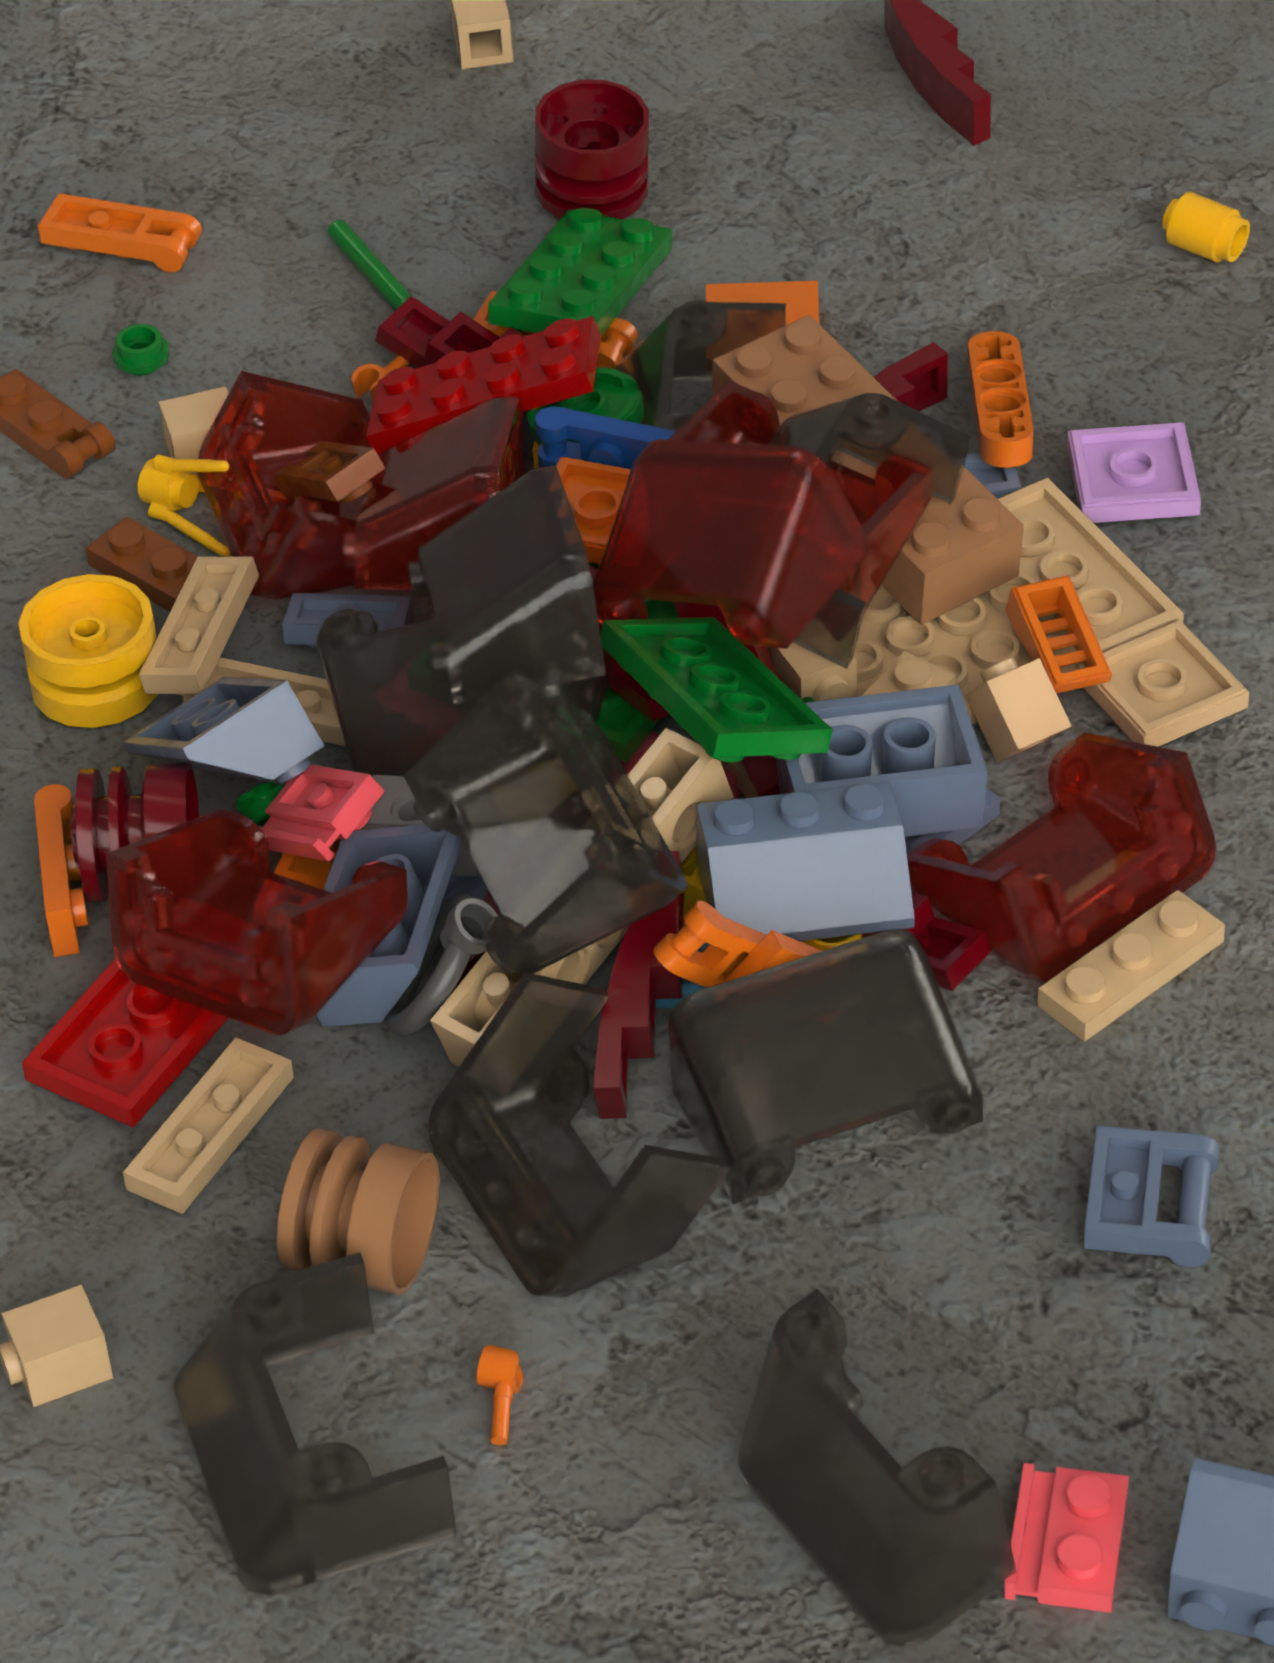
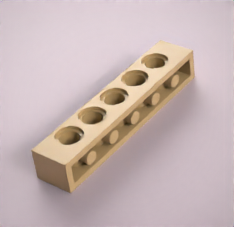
(670, 783)

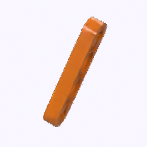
(1000, 399)

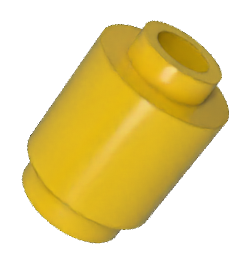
(1205, 227)

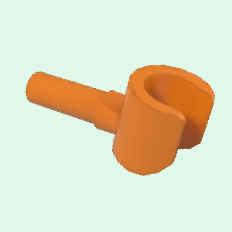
(367, 376)
(501, 1371)

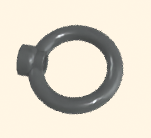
(462, 933)

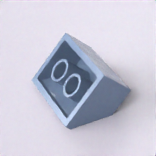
(234, 730)
(906, 738)
(807, 862)
(397, 960)
(1225, 1552)

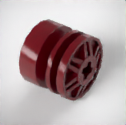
(591, 149)
(122, 818)

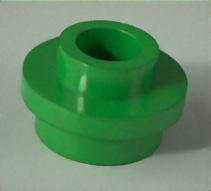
(140, 349)

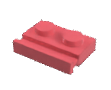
(318, 810)
(1068, 1537)

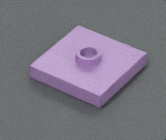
(1133, 472)

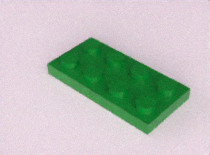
(581, 271)
(715, 688)

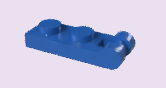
(600, 437)

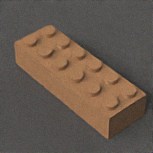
(955, 546)

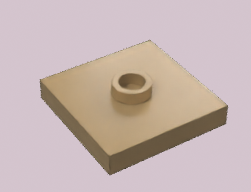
(1166, 686)

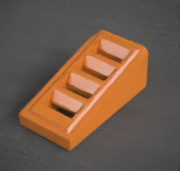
(1060, 598)

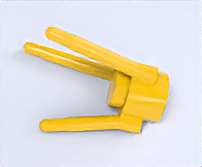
(171, 486)

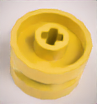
(87, 649)

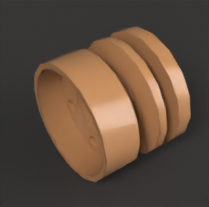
(354, 1202)

